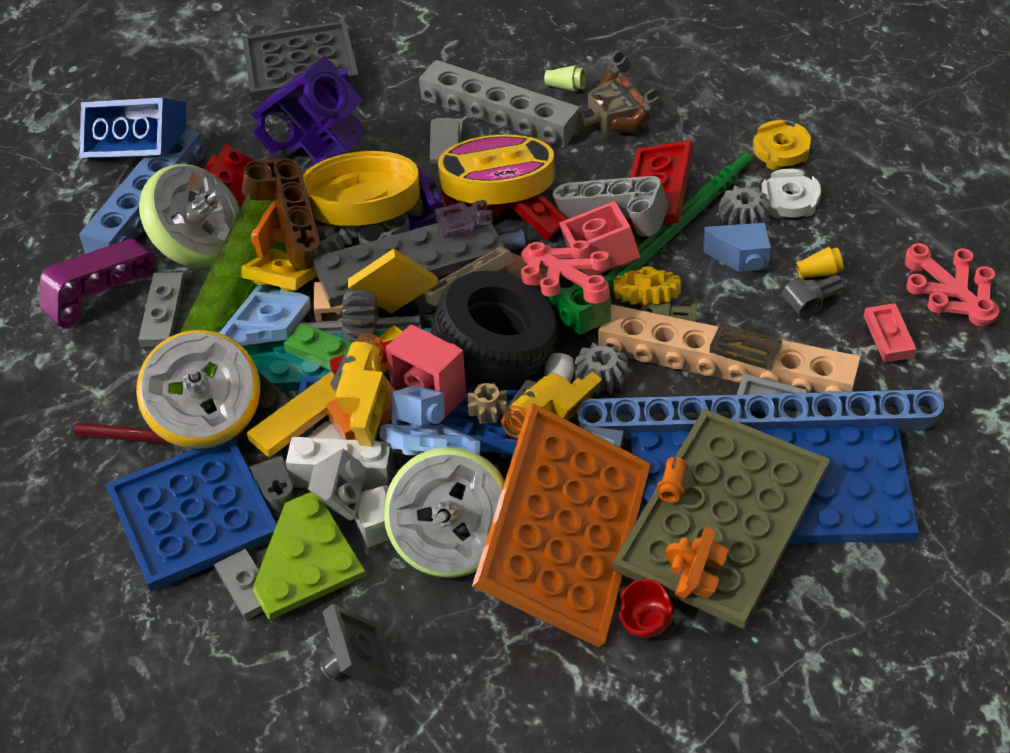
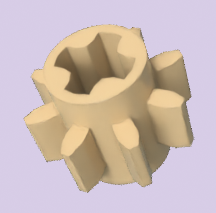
(487, 403)

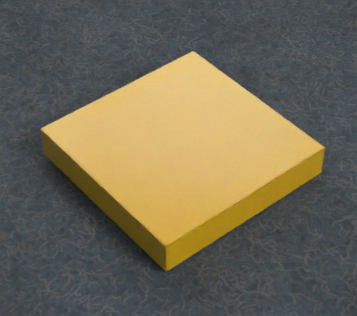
(393, 280)

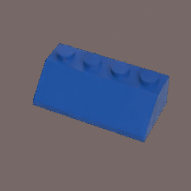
(131, 127)

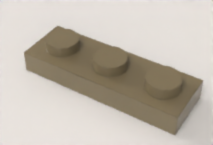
(493, 261)

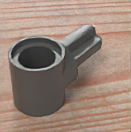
(808, 296)

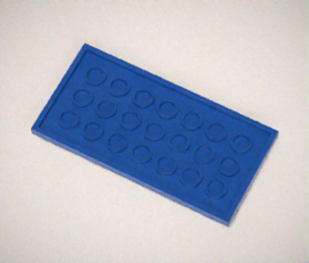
(859, 498)

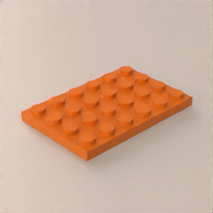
(562, 525)

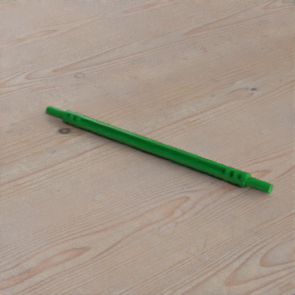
(690, 210)

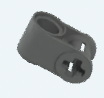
(273, 484)

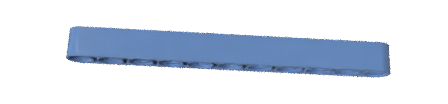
(773, 406)

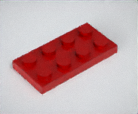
(672, 166)

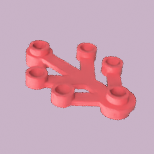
(539, 256)
(979, 308)

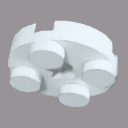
(804, 198)

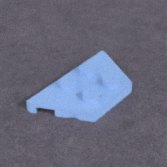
(267, 316)
(416, 440)

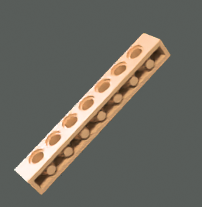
(687, 346)

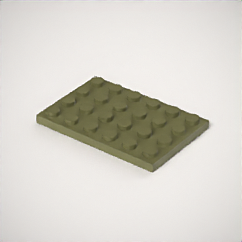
(746, 491)

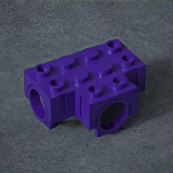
(316, 112)

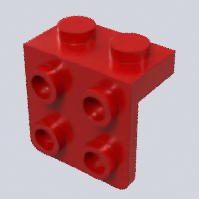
(230, 170)

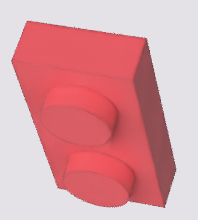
(889, 332)

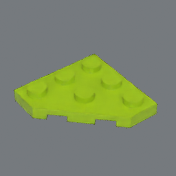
(304, 558)

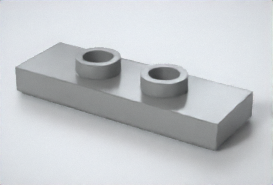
(161, 308)

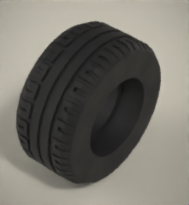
(503, 303)

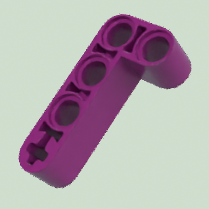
(70, 280)

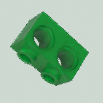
(575, 310)

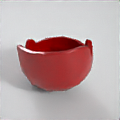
(646, 608)

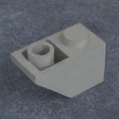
(339, 482)

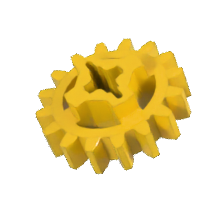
(647, 286)

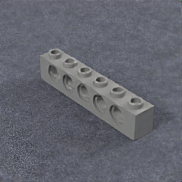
(500, 103)

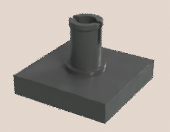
(357, 649)

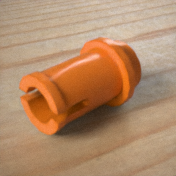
(671, 486)

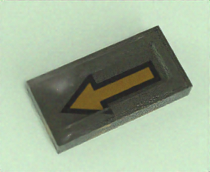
(746, 346)

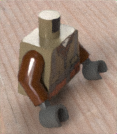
(617, 104)

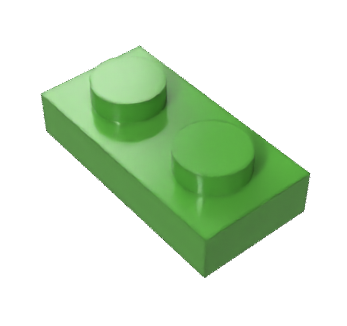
(315, 345)

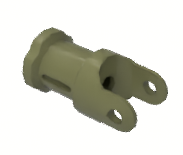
(675, 311)

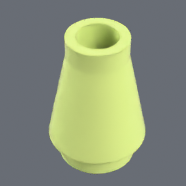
(566, 78)

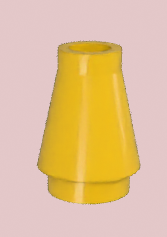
(821, 264)

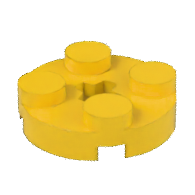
(795, 147)

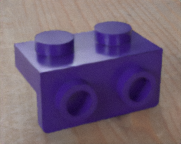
(430, 198)

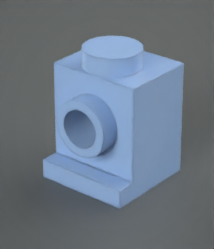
(417, 406)

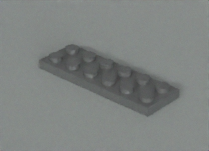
(422, 245)

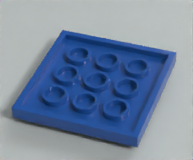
(191, 512)

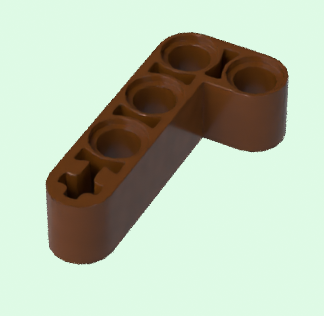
(285, 184)

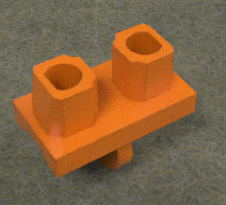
(693, 559)

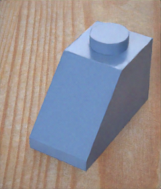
(739, 246)

